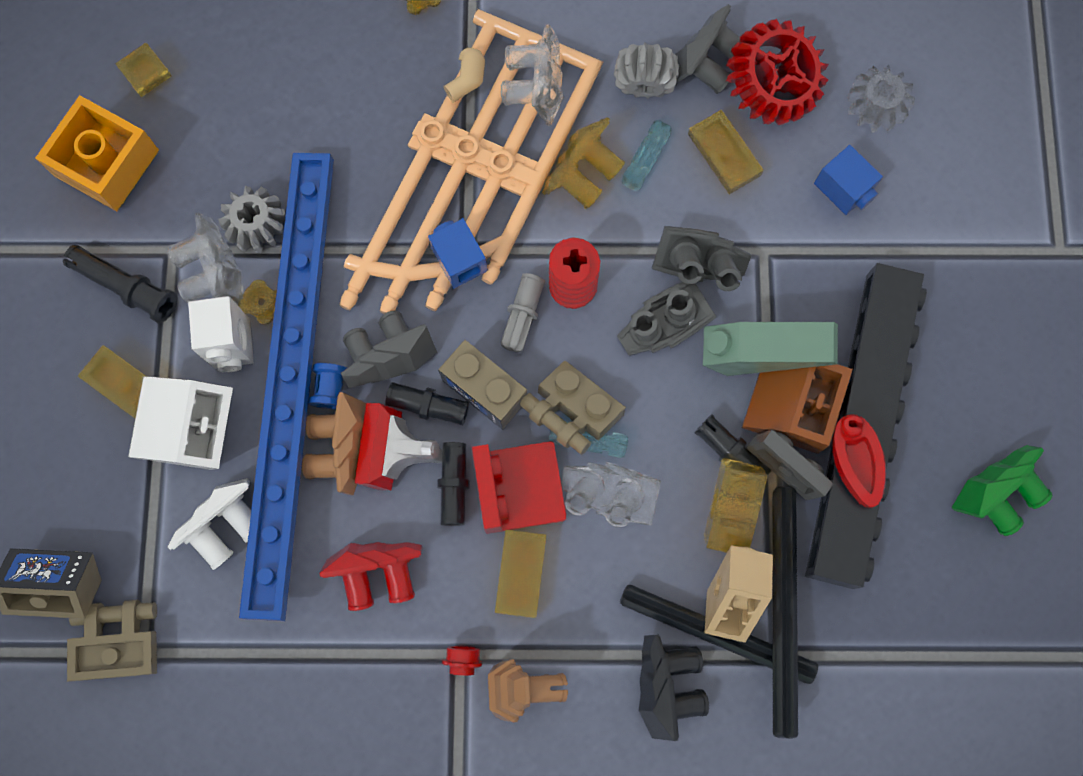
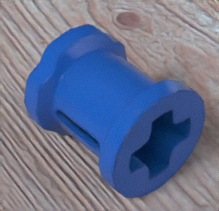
(327, 385)

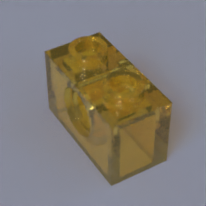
(735, 505)

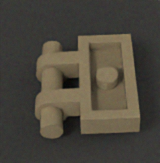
(578, 399)
(113, 655)

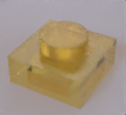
(143, 69)

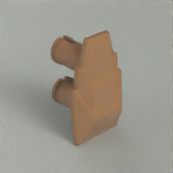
(346, 431)
(514, 690)

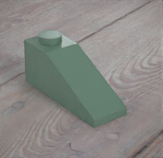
(769, 346)

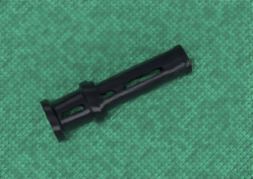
(133, 290)

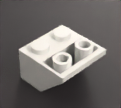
(180, 422)

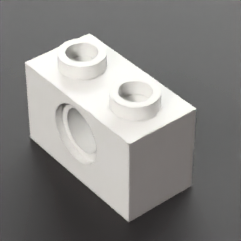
(221, 333)

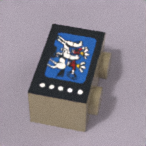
(483, 384)
(48, 583)

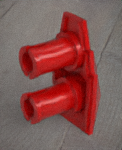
(357, 559)

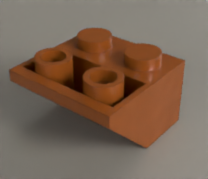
(799, 404)

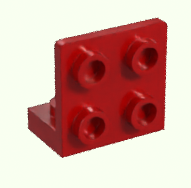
(518, 486)

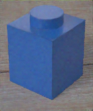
(849, 180)
(457, 252)

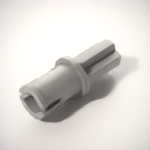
(522, 312)

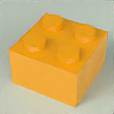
(97, 153)

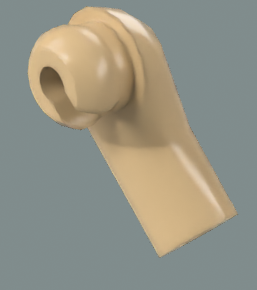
(470, 74)

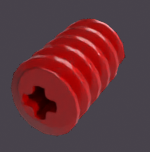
(573, 272)

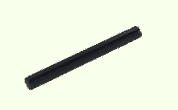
(785, 613)

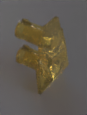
(584, 144)

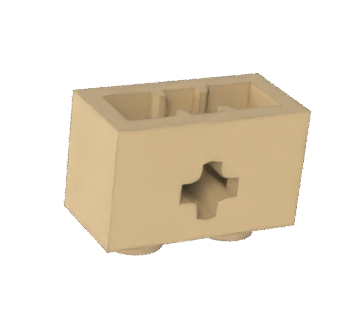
(739, 593)

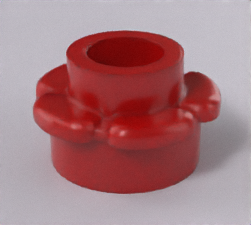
(462, 660)

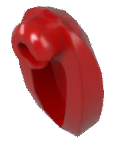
(860, 459)

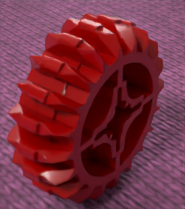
(797, 71)

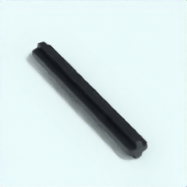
(694, 624)

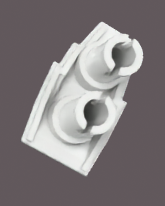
(224, 501)

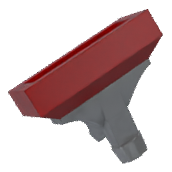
(389, 448)

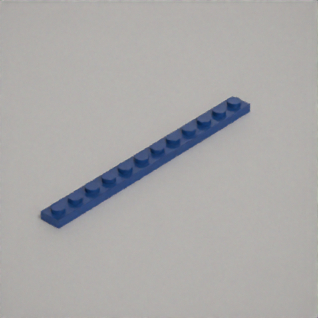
(287, 391)

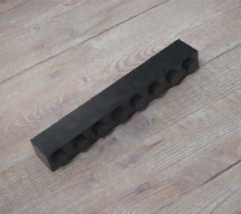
(874, 390)

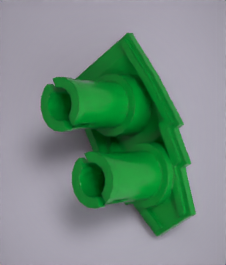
(989, 490)

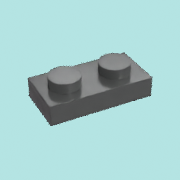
(798, 472)

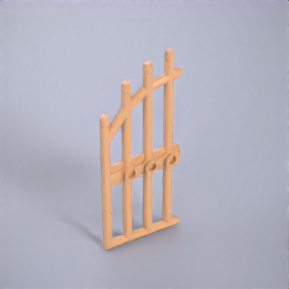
(473, 155)

